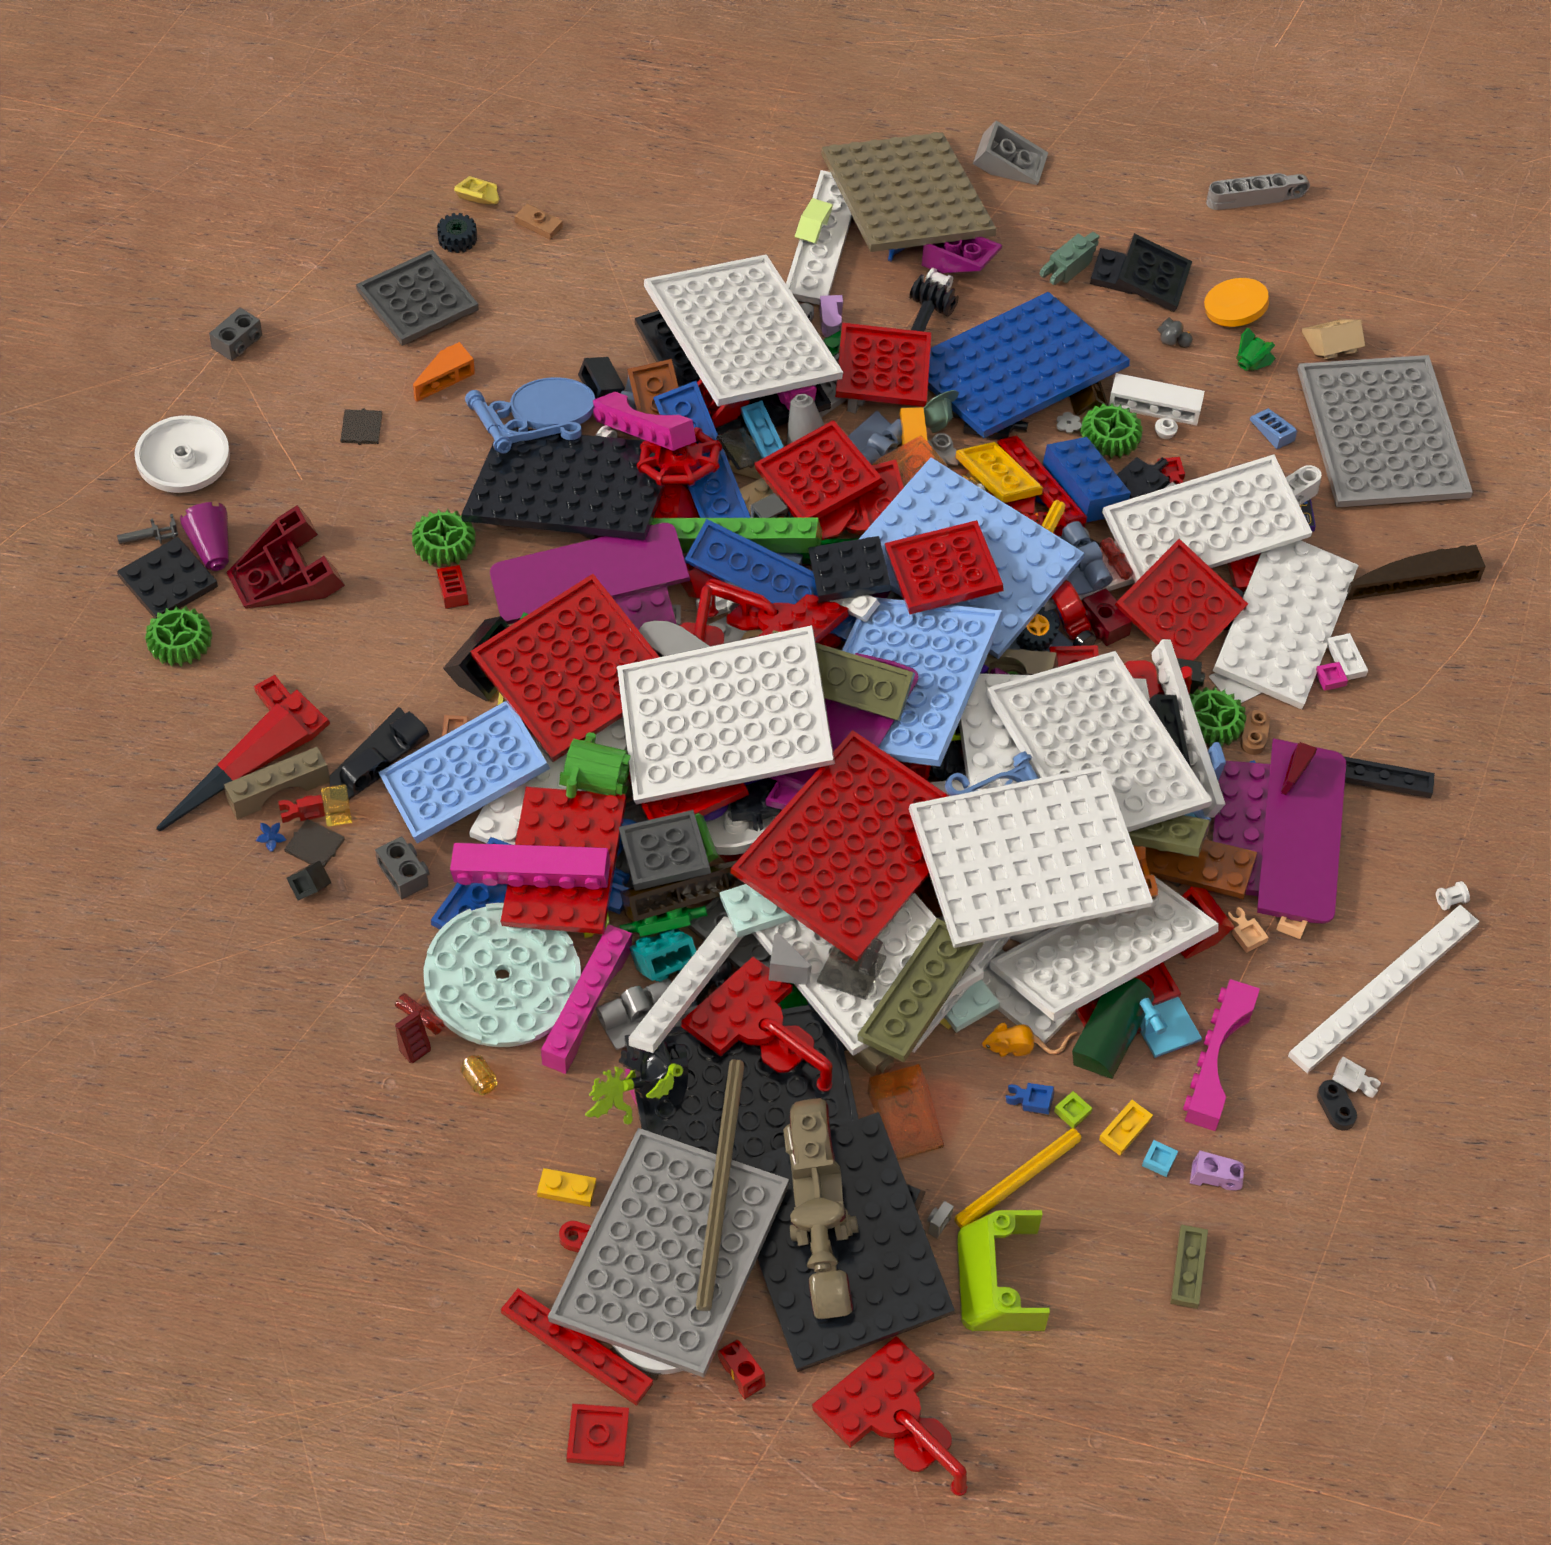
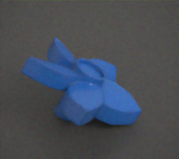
(270, 836)

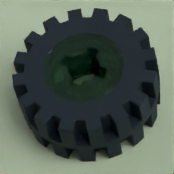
(457, 232)

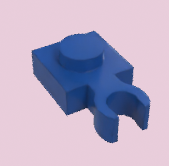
(1034, 1098)

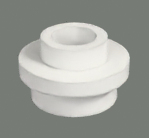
(1166, 428)

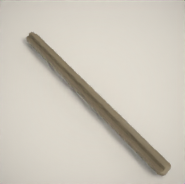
(720, 1186)

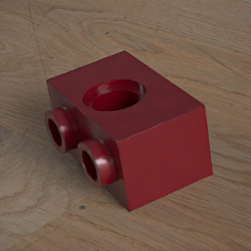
(1105, 618)

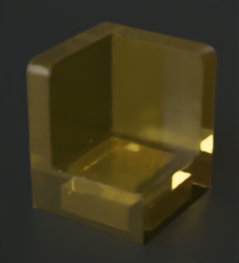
(336, 805)

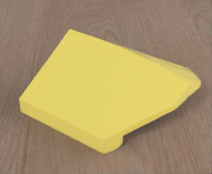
(477, 191)

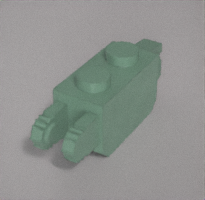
(1070, 258)

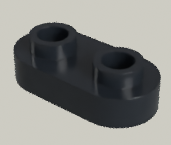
(1336, 1103)

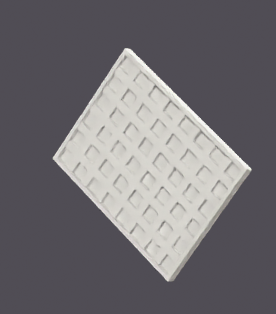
(1029, 856)

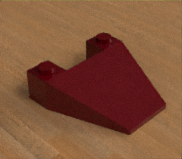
(276, 570)

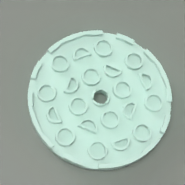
(492, 1010)

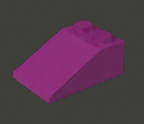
(960, 255)

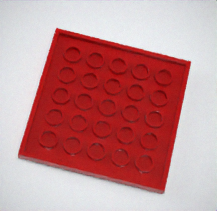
(563, 665)

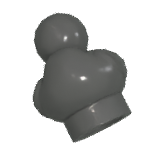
(1173, 330)

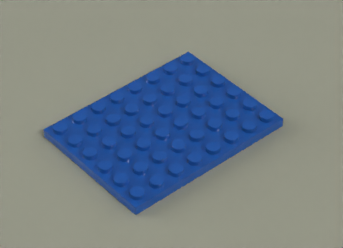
(1020, 363)

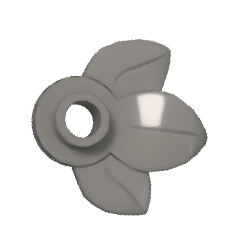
(944, 447)

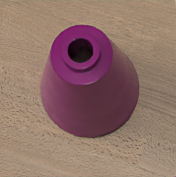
(208, 533)

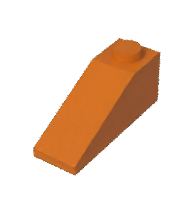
(446, 369)

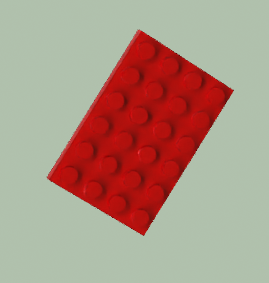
(556, 820)

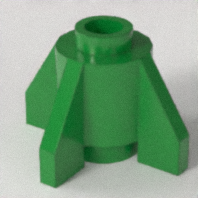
(1254, 352)

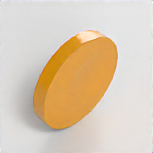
(1236, 302)

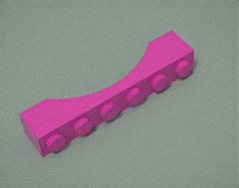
(663, 430)
(572, 1022)
(1208, 1097)

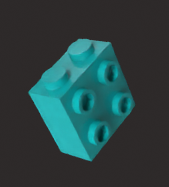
(662, 954)

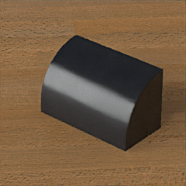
(600, 376)

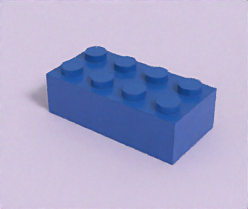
(1085, 476)

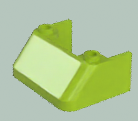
(981, 1301)

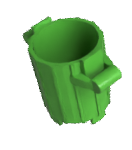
(595, 768)

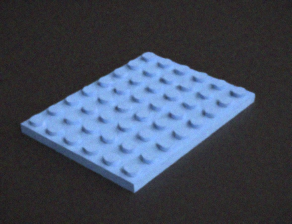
(1025, 553)
(946, 651)

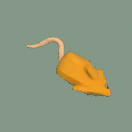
(1018, 1040)

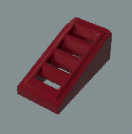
(1298, 763)
(412, 1037)

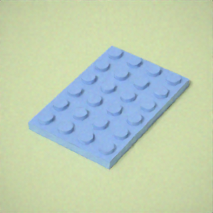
(463, 771)

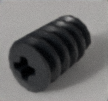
(942, 300)

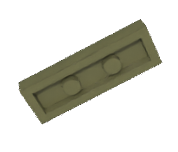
(1189, 1266)

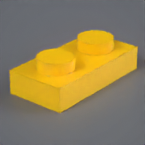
(1126, 1127)
(566, 1187)

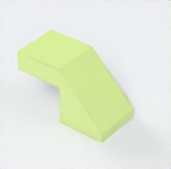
(812, 220)

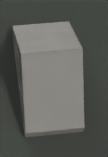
(787, 963)

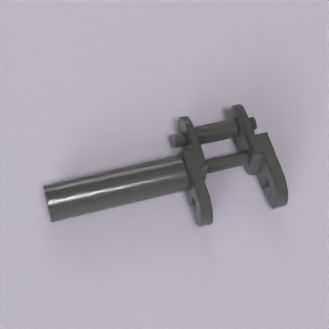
(150, 532)

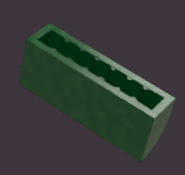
(1111, 1028)

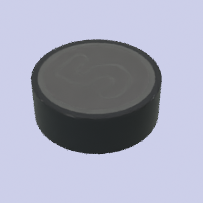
(1085, 638)

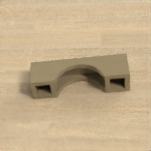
(1023, 661)
(250, 792)

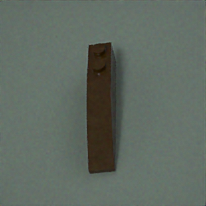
(1421, 572)
(678, 894)

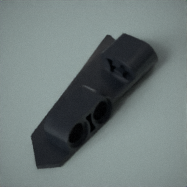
(384, 746)

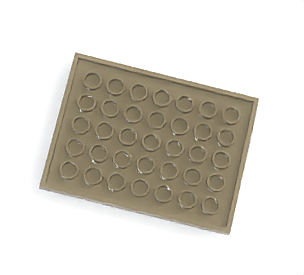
(907, 191)

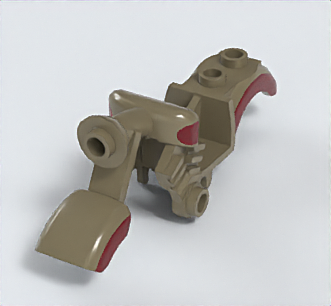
(818, 1204)

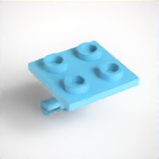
(1167, 1026)

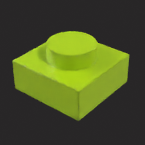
(1073, 1109)

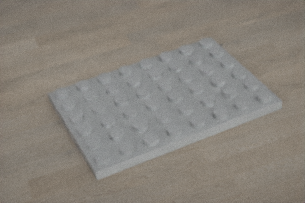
(1383, 431)
(646, 1248)

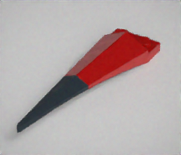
(277, 733)

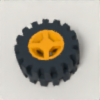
(1045, 631)

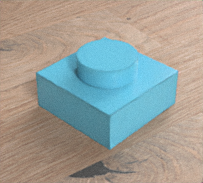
(1159, 1158)

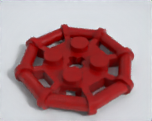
(686, 464)

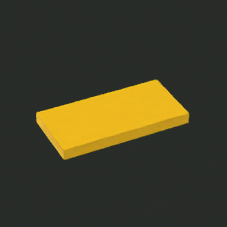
(998, 472)

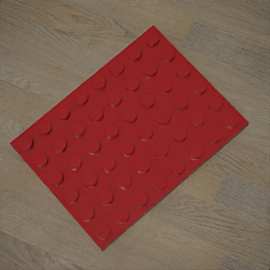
(844, 847)

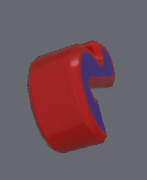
(1070, 610)

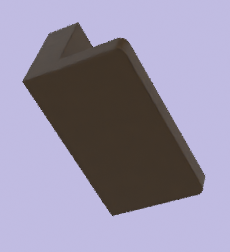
(1088, 397)

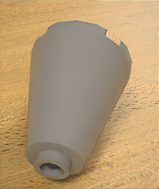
(802, 417)

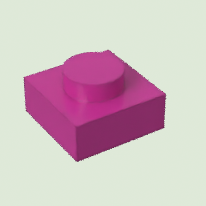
(1331, 676)

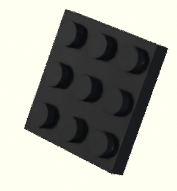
(1154, 272)
(849, 569)
(167, 578)

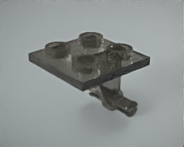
(850, 975)

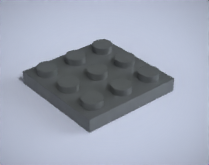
(664, 850)

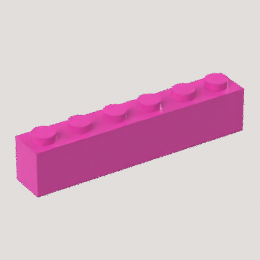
(530, 865)

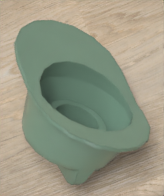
(939, 411)

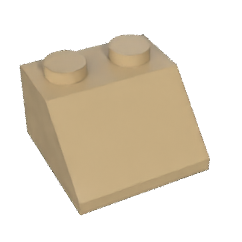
(1335, 337)

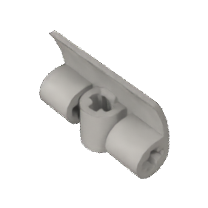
(625, 1014)

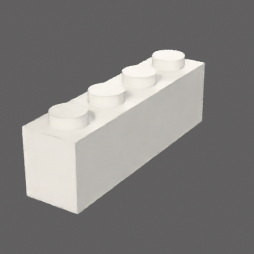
(1157, 399)

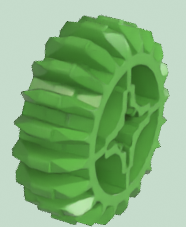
(1112, 430)
(430, 543)
(176, 631)
(1217, 711)

